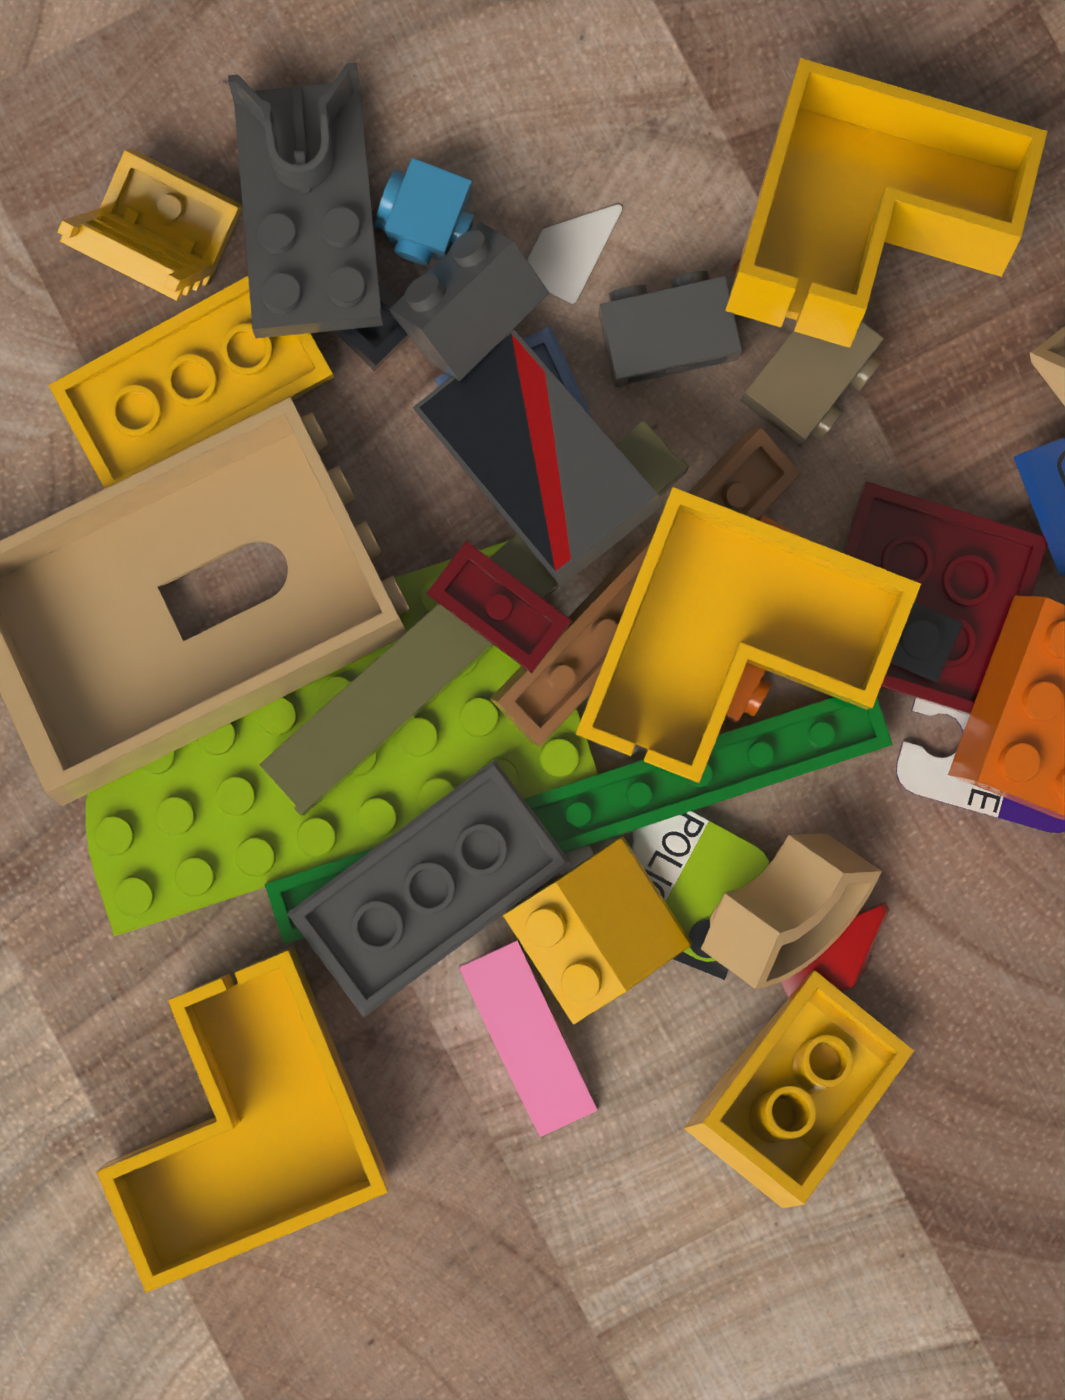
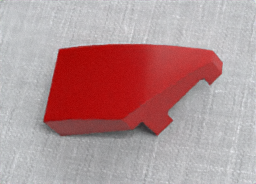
(848, 954)

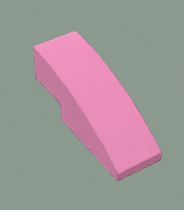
(527, 1037)

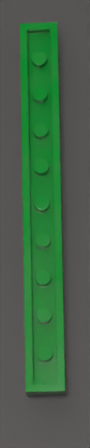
(647, 794)

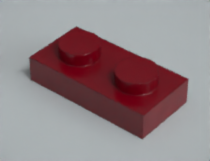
(498, 607)

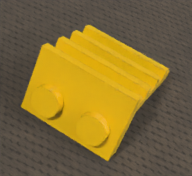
(156, 226)

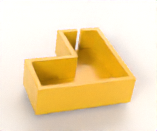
(868, 169)
(731, 595)
(282, 1136)

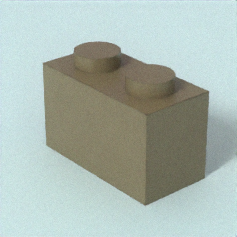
(807, 377)

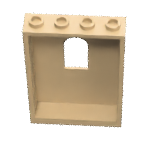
(92, 646)

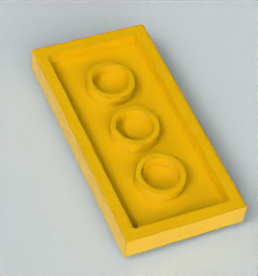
(183, 384)

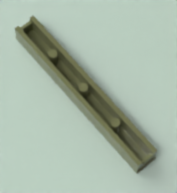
(421, 664)

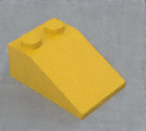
(799, 1091)

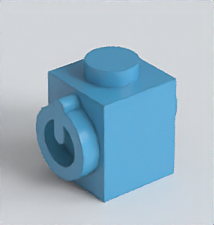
(424, 211)

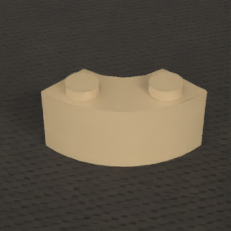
(790, 910)

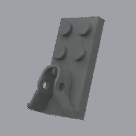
(307, 207)

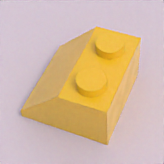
(597, 930)

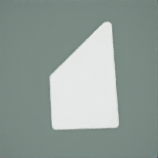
(570, 250)

